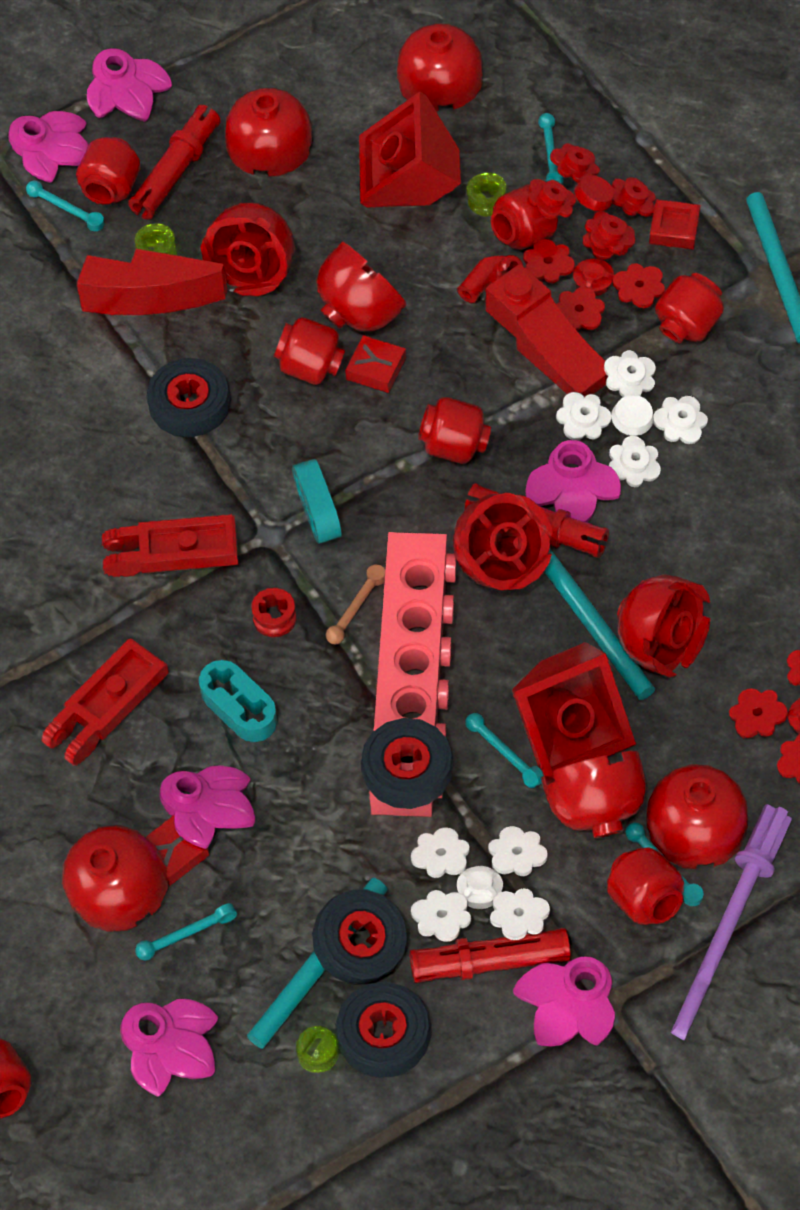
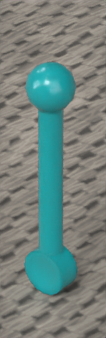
(547, 122)
(94, 220)
(530, 775)
(693, 892)
(146, 949)

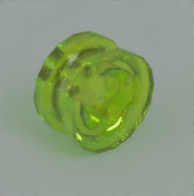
(484, 182)
(152, 235)

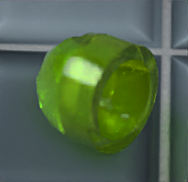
(325, 1054)

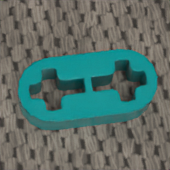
(316, 501)
(245, 694)

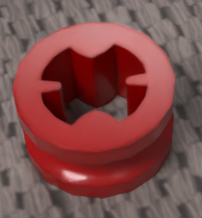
(263, 621)

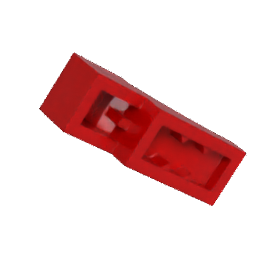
(544, 333)

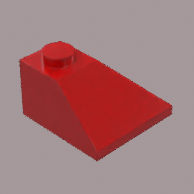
(408, 157)
(572, 709)

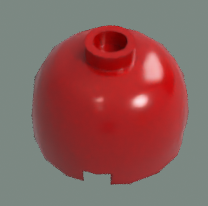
(440, 64)
(268, 132)
(253, 247)
(356, 292)
(503, 541)
(663, 623)
(597, 793)
(697, 816)
(114, 878)

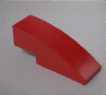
(149, 284)

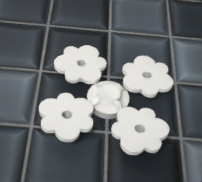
(632, 417)
(479, 885)

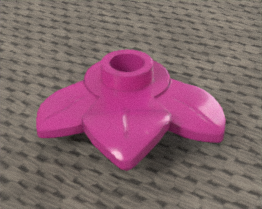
(126, 89)
(53, 143)
(576, 487)
(213, 802)
(563, 1007)
(175, 1048)

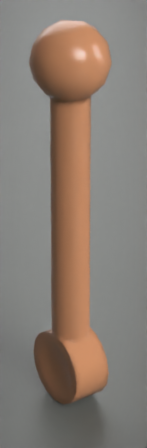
(375, 577)

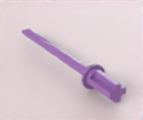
(755, 861)

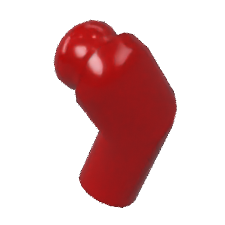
(484, 274)

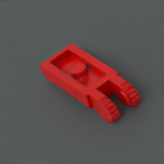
(171, 545)
(105, 700)

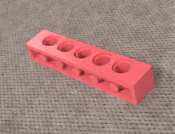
(413, 562)

